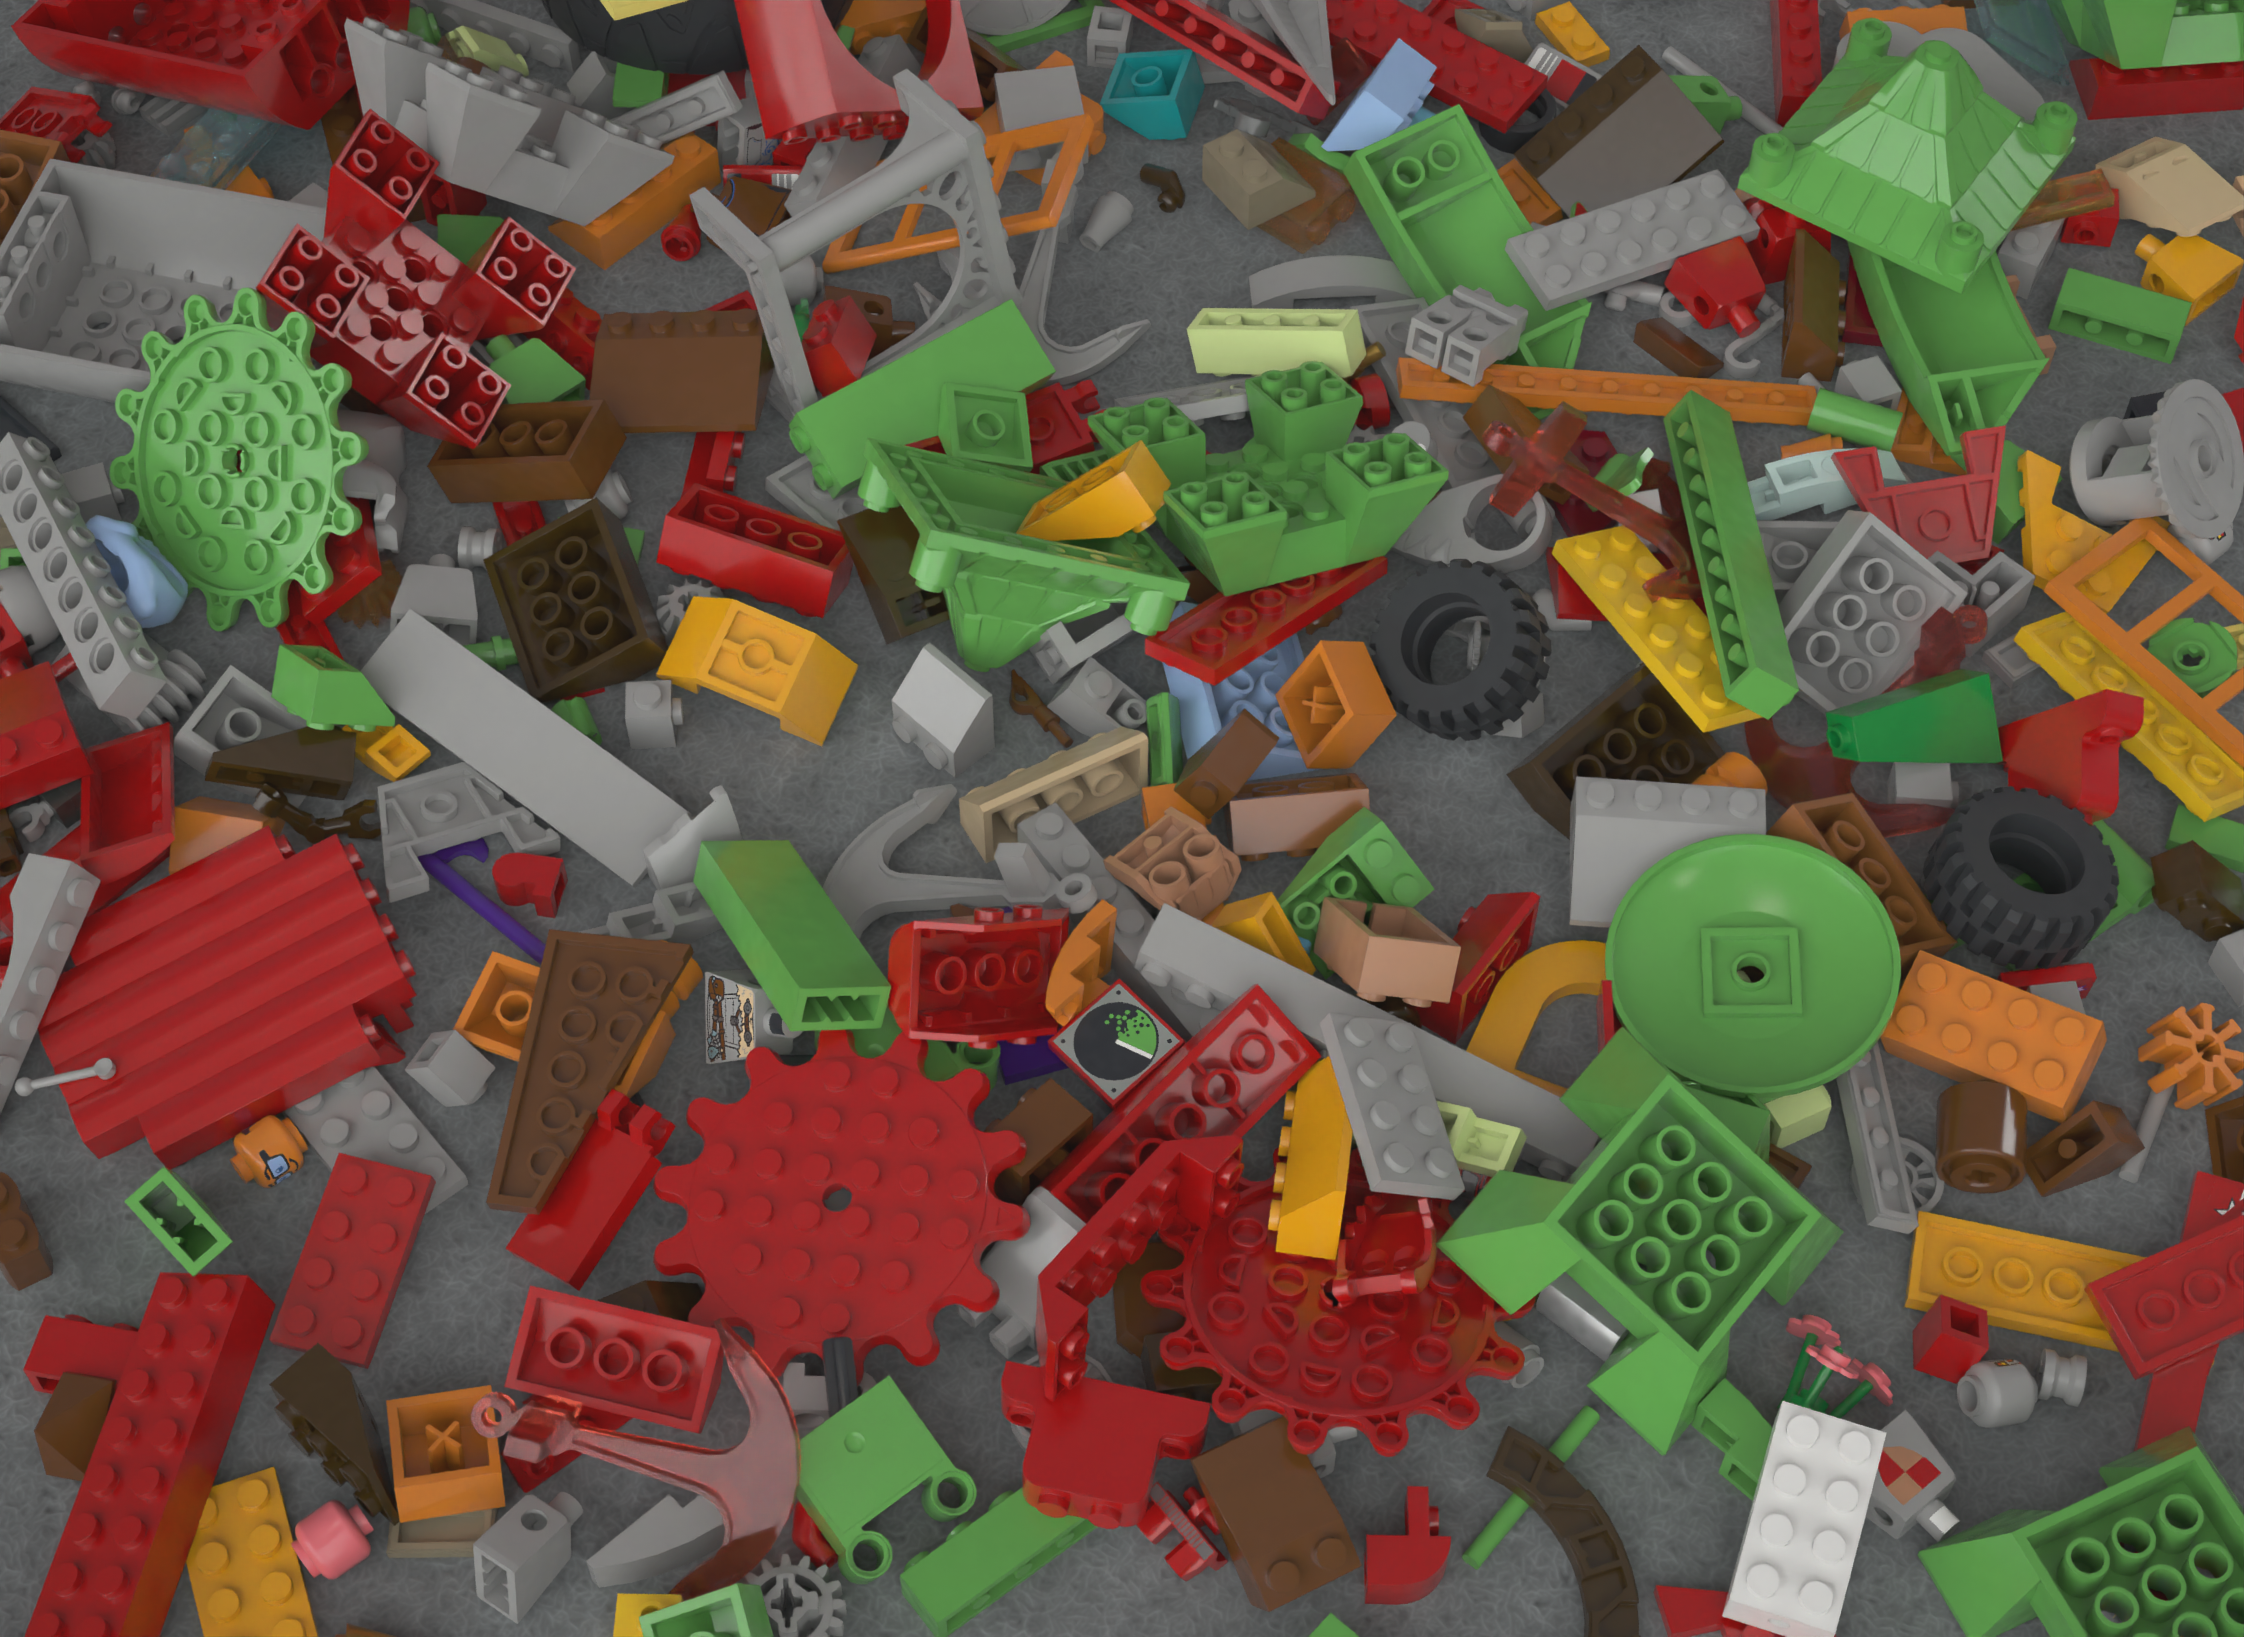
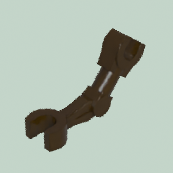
(274, 803)

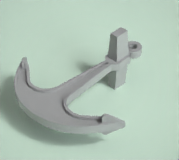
(1069, 362)
(867, 889)

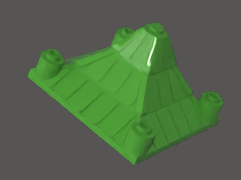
(1910, 157)
(1005, 584)

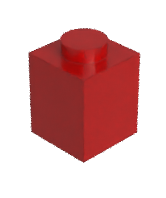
(1950, 1339)

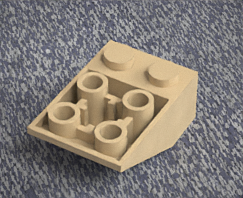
(2170, 187)

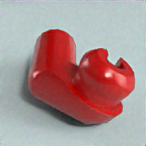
(810, 1540)

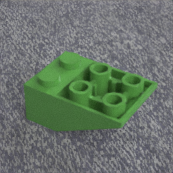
(1355, 864)

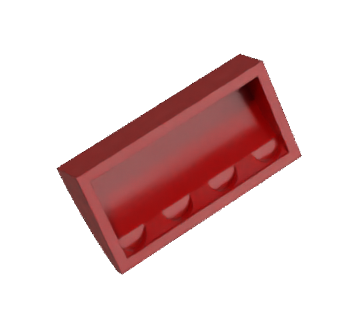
(127, 803)

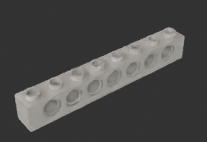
(75, 580)

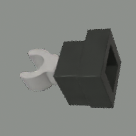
(61, 802)

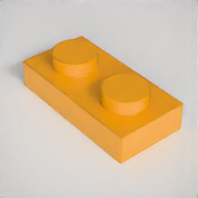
(1572, 34)

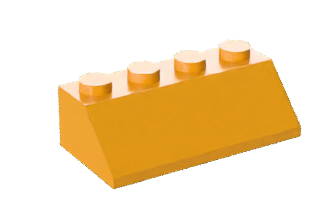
(1315, 1168)

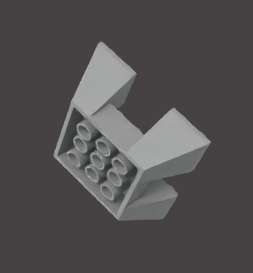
(501, 128)

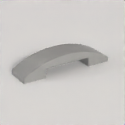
(1327, 278)

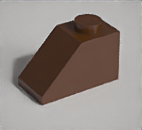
(1225, 763)
(2082, 1149)

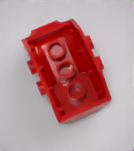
(977, 975)

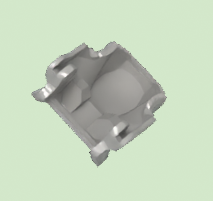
(379, 474)

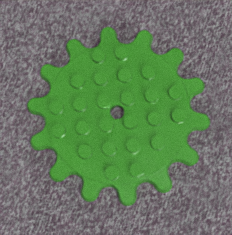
(253, 393)

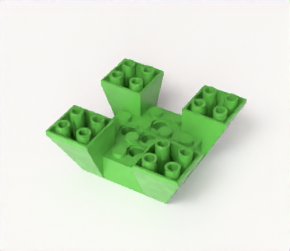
(2154, 31)
(1292, 498)
(1680, 1310)
(2071, 1565)

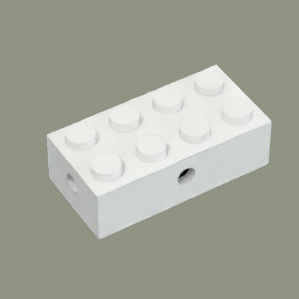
(1804, 1524)

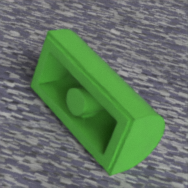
(1854, 420)

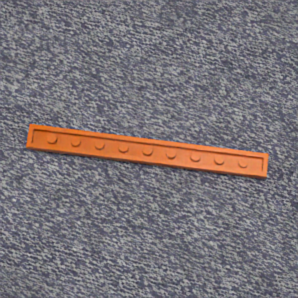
(1611, 391)

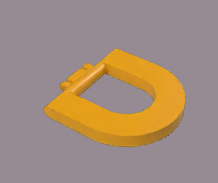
(1524, 995)

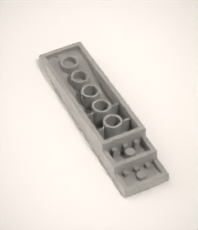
(521, 746)

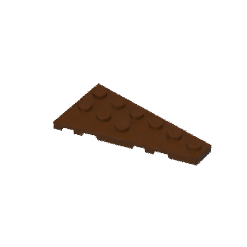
(581, 1032)

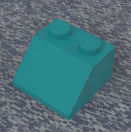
(1155, 92)

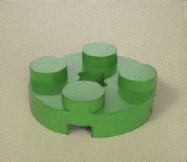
(2196, 639)

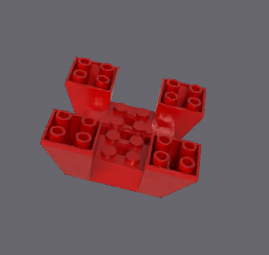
(399, 302)

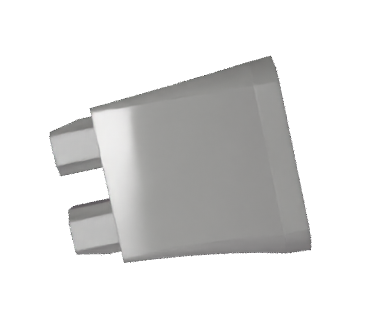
(1016, 1271)

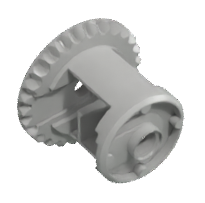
(2154, 467)

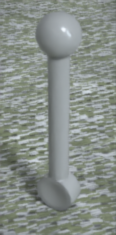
(103, 1068)

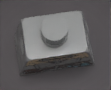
(741, 1018)

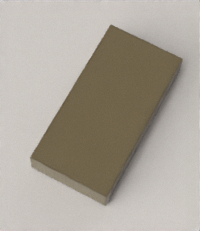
(439, 1535)

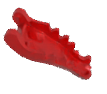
(1387, 1247)

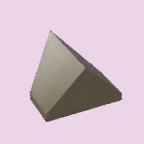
(1495, 31)

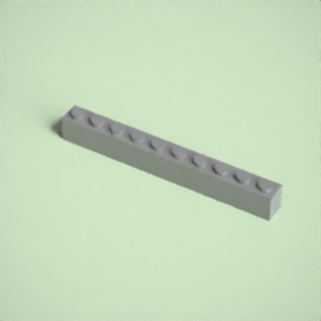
(1219, 968)

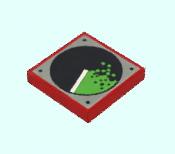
(1115, 1043)

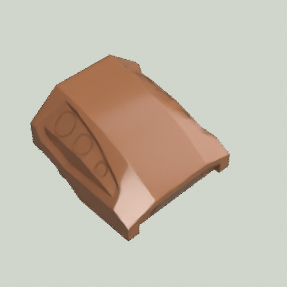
(1177, 865)

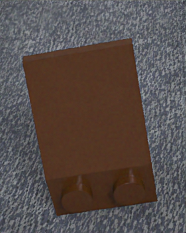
(1274, 1515)

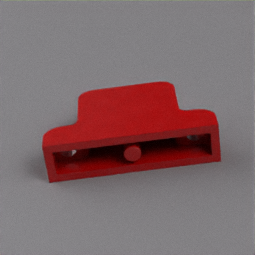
(2073, 751)
(1098, 1444)

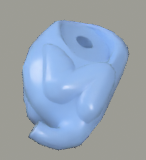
(142, 573)

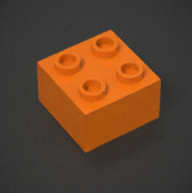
(1335, 704)
(441, 1458)

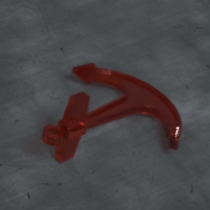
(1541, 460)
(1813, 773)
(747, 1483)

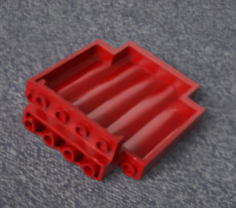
(225, 996)

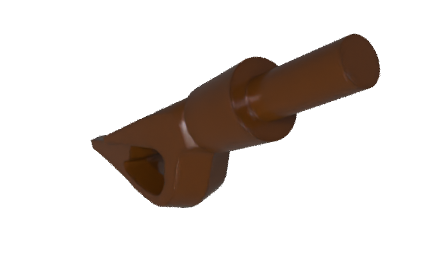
(1034, 706)

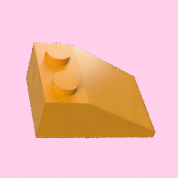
(1103, 501)

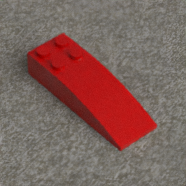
(1206, 1089)

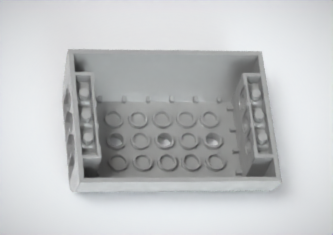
(127, 255)

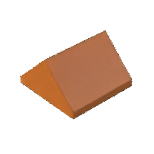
(212, 824)

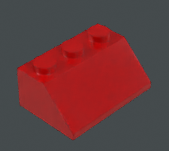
(1490, 943)

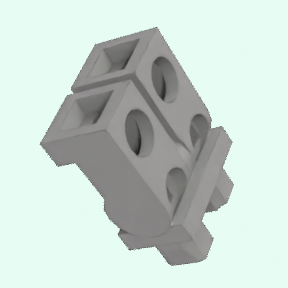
(1465, 333)

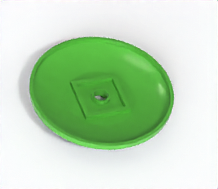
(1765, 905)

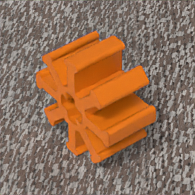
(2193, 1056)

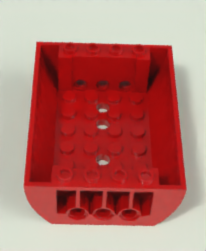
(232, 56)

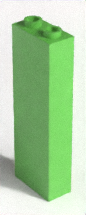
(905, 396)
(791, 935)

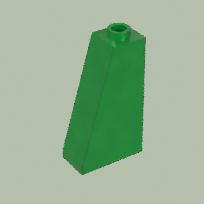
(1924, 722)

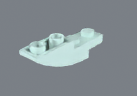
(1808, 482)

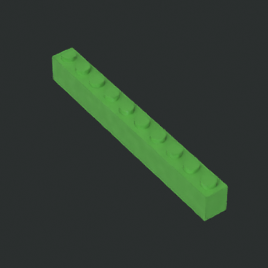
(1730, 557)

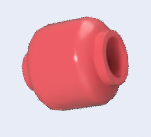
(332, 1539)

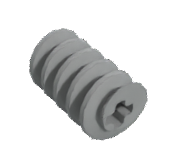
(183, 679)

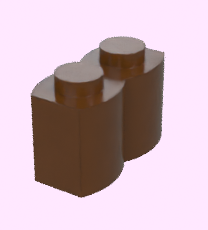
(22, 1249)

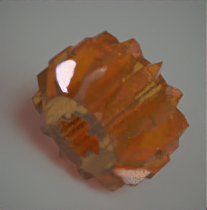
(374, 600)

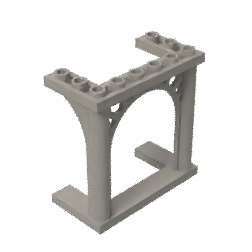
(932, 148)

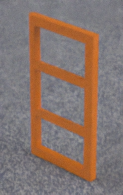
(1073, 131)
(2128, 644)

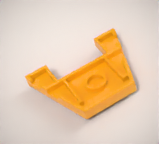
(2059, 539)

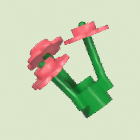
(1818, 1332)

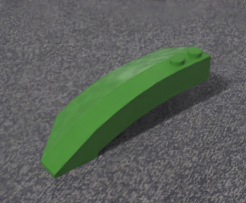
(1449, 225)
(1955, 354)

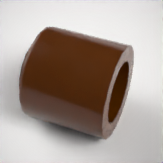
(1981, 1137)

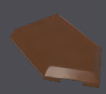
(1132, 1313)

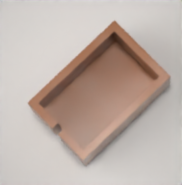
(1391, 957)

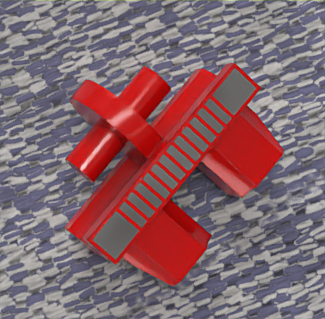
(1196, 1549)

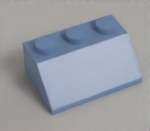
(1384, 101)

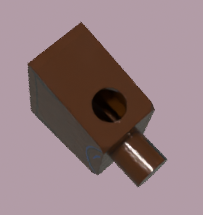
(754, 204)

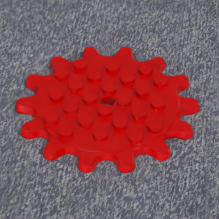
(887, 1259)
(1324, 1366)

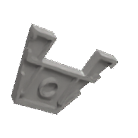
(444, 811)

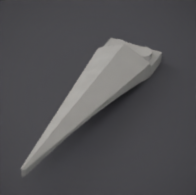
(1305, 33)

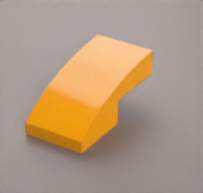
(389, 751)

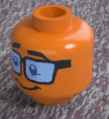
(268, 1151)

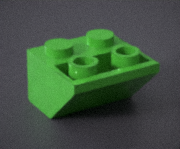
(326, 690)

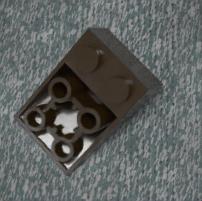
(882, 553)
(334, 1421)

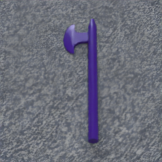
(437, 867)

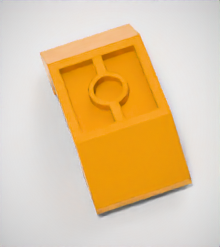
(760, 664)

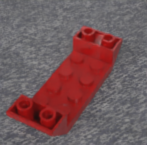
(1179, 1177)

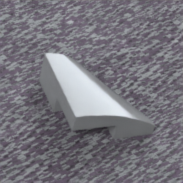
(674, 856)

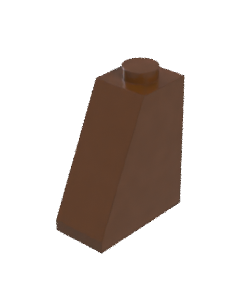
(1500, 406)

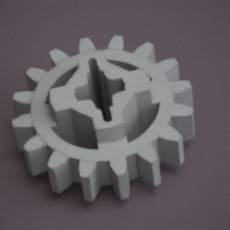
(810, 1609)

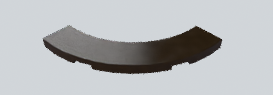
(1581, 1528)

